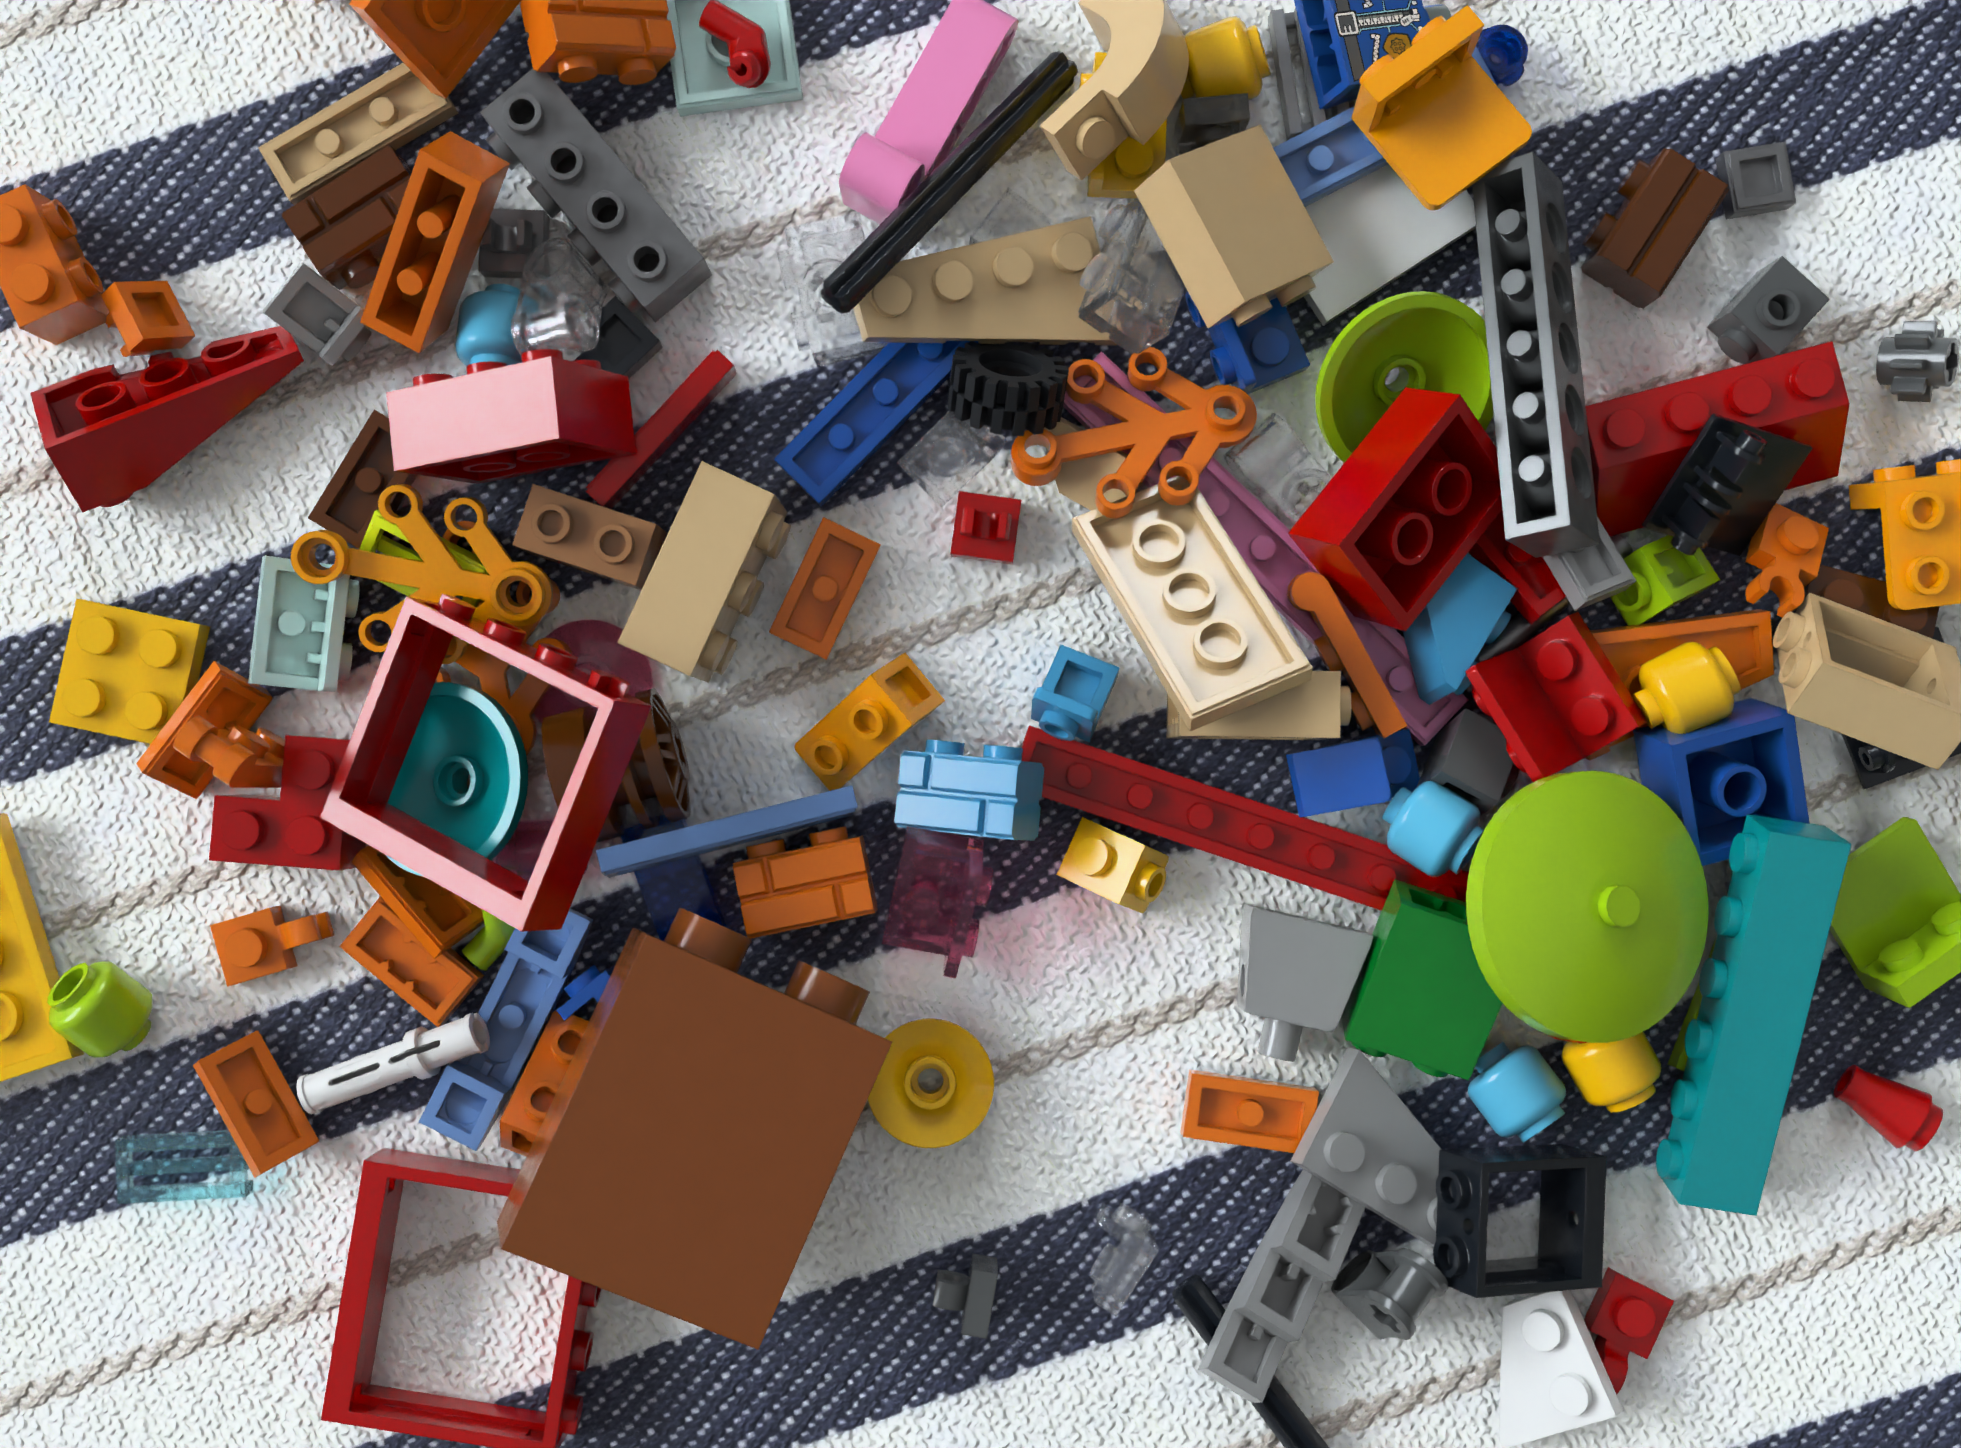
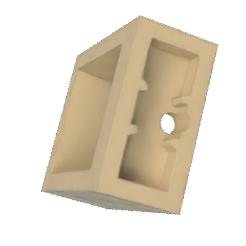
(1870, 680)
(1301, 713)

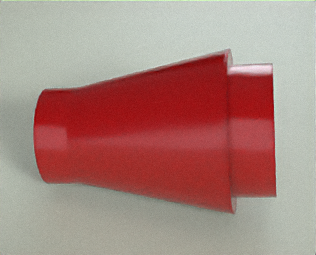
(1893, 1109)

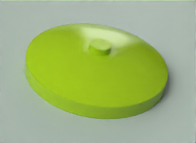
(1587, 906)

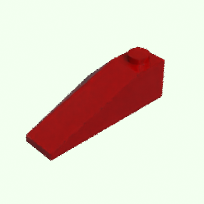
(129, 428)

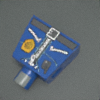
(1351, 35)

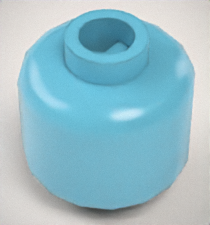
(486, 326)
(1433, 828)
(1517, 1091)

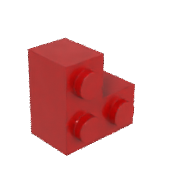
(287, 827)

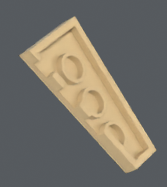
(988, 292)

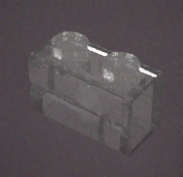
(1131, 282)

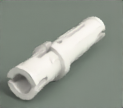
(417, 1055)

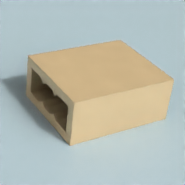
(1234, 227)

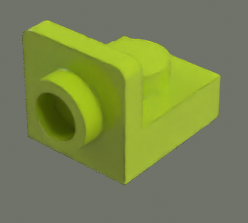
(1662, 580)

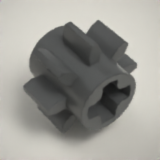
(1917, 361)

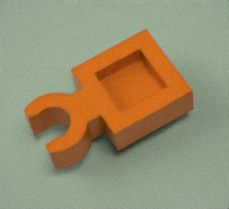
(1789, 554)

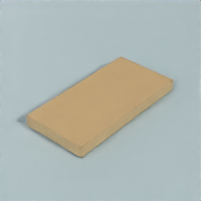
(1192, 605)

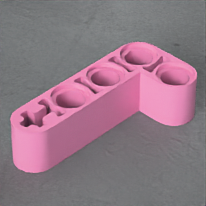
(928, 109)

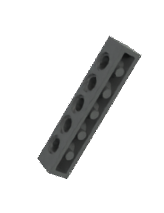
(1534, 359)

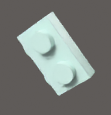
(301, 629)

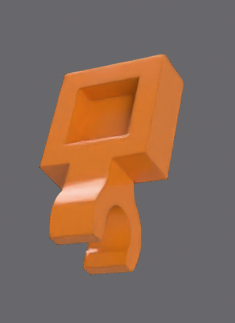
(264, 943)

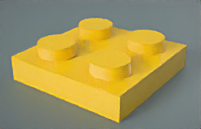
(126, 670)

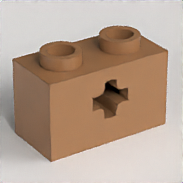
(588, 537)

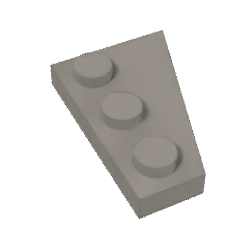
(1373, 1148)

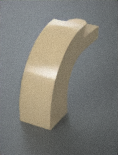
(1129, 90)

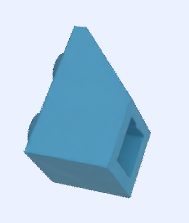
(1455, 627)

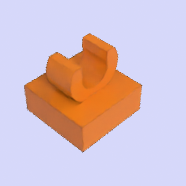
(146, 317)

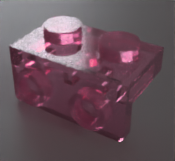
(936, 895)

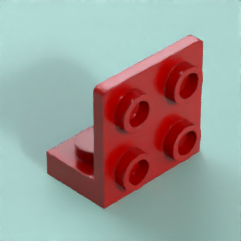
(1555, 698)

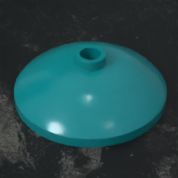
(460, 737)

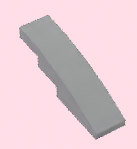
(1281, 1286)

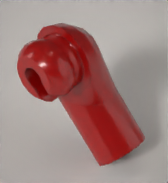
(745, 43)

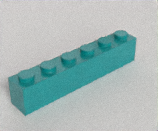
(1751, 1012)

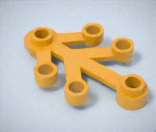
(438, 571)

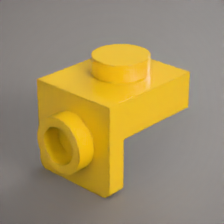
(1114, 866)

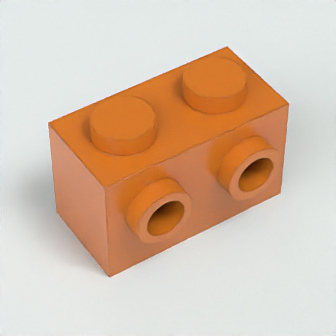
(44, 269)

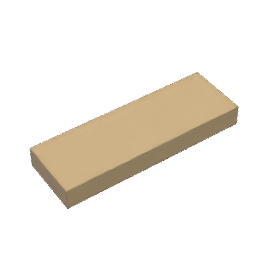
(334, 140)

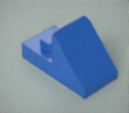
(1353, 773)

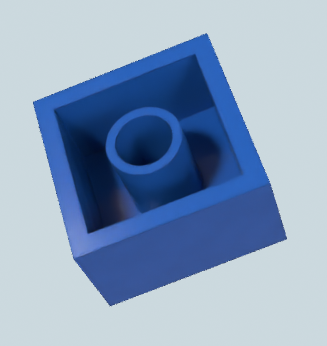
(1725, 773)

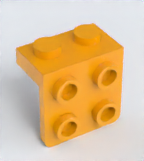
(1439, 112)
(1918, 532)

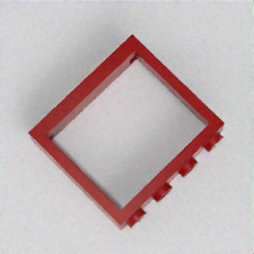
(388, 726)
(348, 1392)

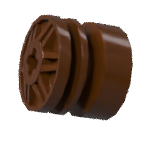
(653, 776)

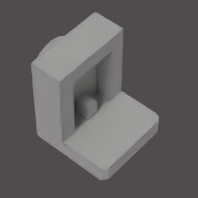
(319, 315)

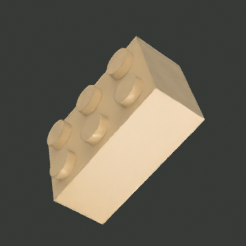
(707, 574)

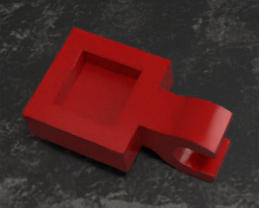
(1625, 1320)

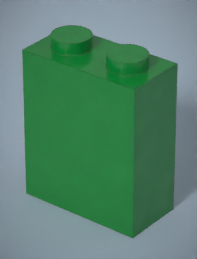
(1422, 987)

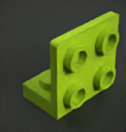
(1899, 915)

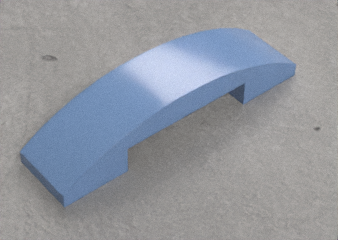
(515, 1014)

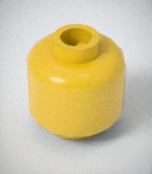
(1225, 60)
(1687, 688)
(1613, 1072)

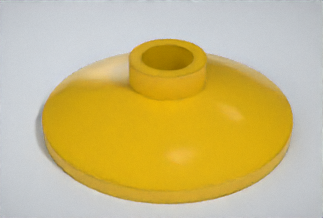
(938, 1115)

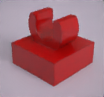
(985, 527)

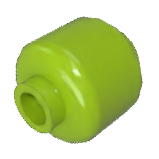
(100, 1009)

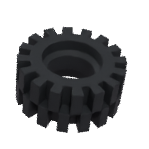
(1007, 387)

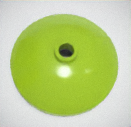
(1423, 333)

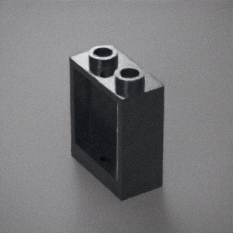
(1567, 1252)

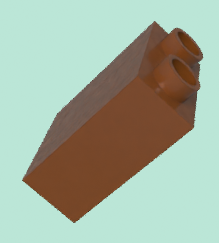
(696, 1130)

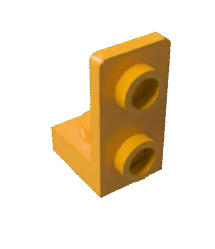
(868, 721)

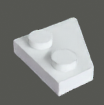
(1549, 1370)

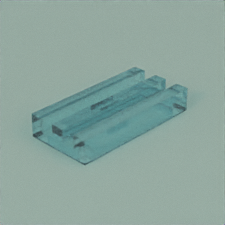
(127, 1168)

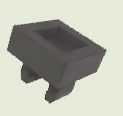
(969, 1293)

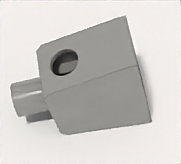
(1295, 975)

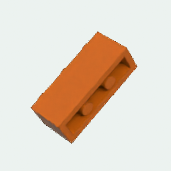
(434, 241)

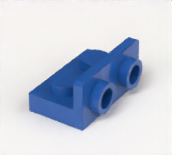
(1256, 352)

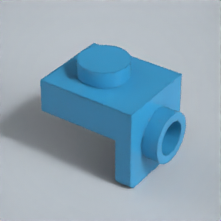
(1073, 695)

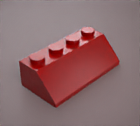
(1646, 434)

